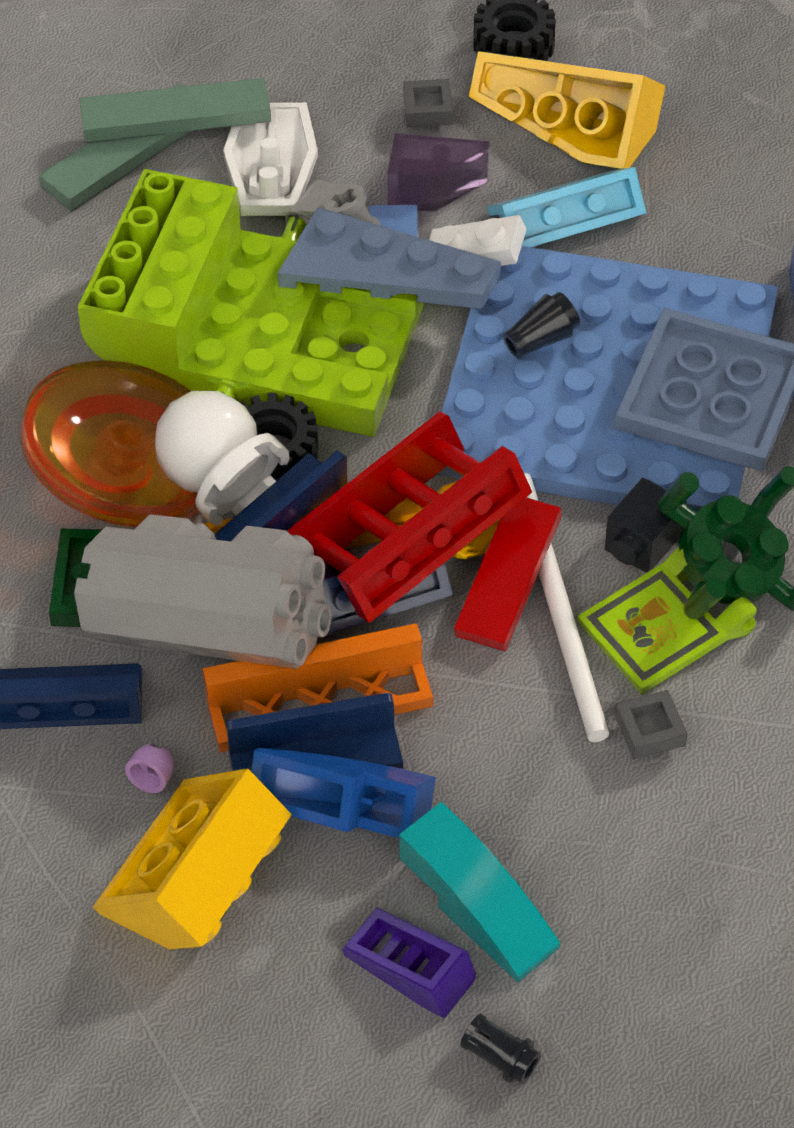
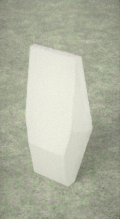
(272, 160)

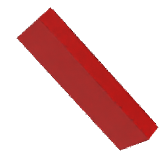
(508, 574)

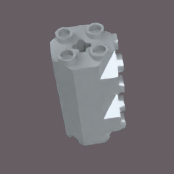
(202, 595)

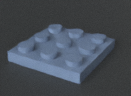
(710, 389)

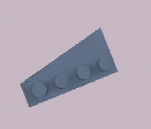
(364, 255)

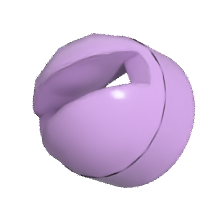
(142, 761)

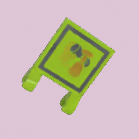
(647, 628)

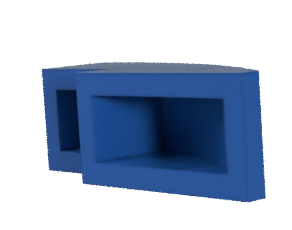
(344, 790)

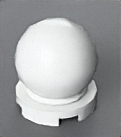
(214, 450)

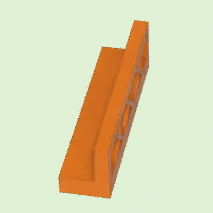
(327, 668)

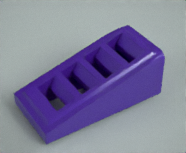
(440, 981)

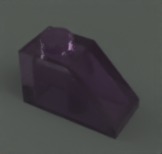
(435, 170)

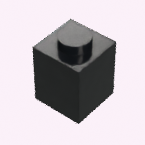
(638, 530)

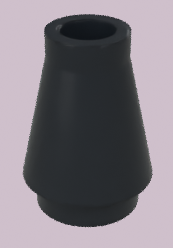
(544, 324)

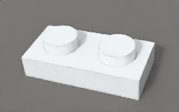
(492, 238)

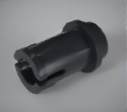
(503, 1050)

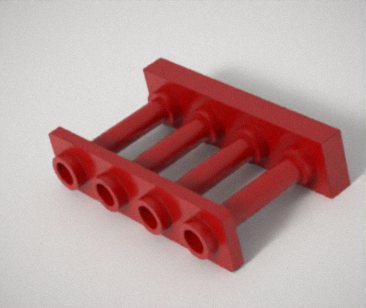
(431, 535)

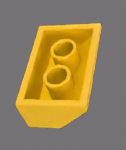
(195, 859)

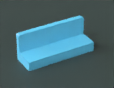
(576, 206)

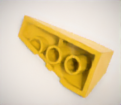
(579, 109)

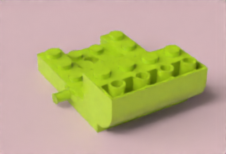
(206, 309)

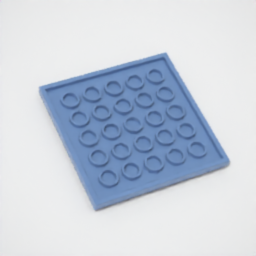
(563, 398)

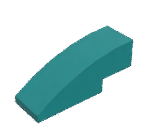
(477, 891)

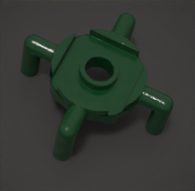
(737, 523)

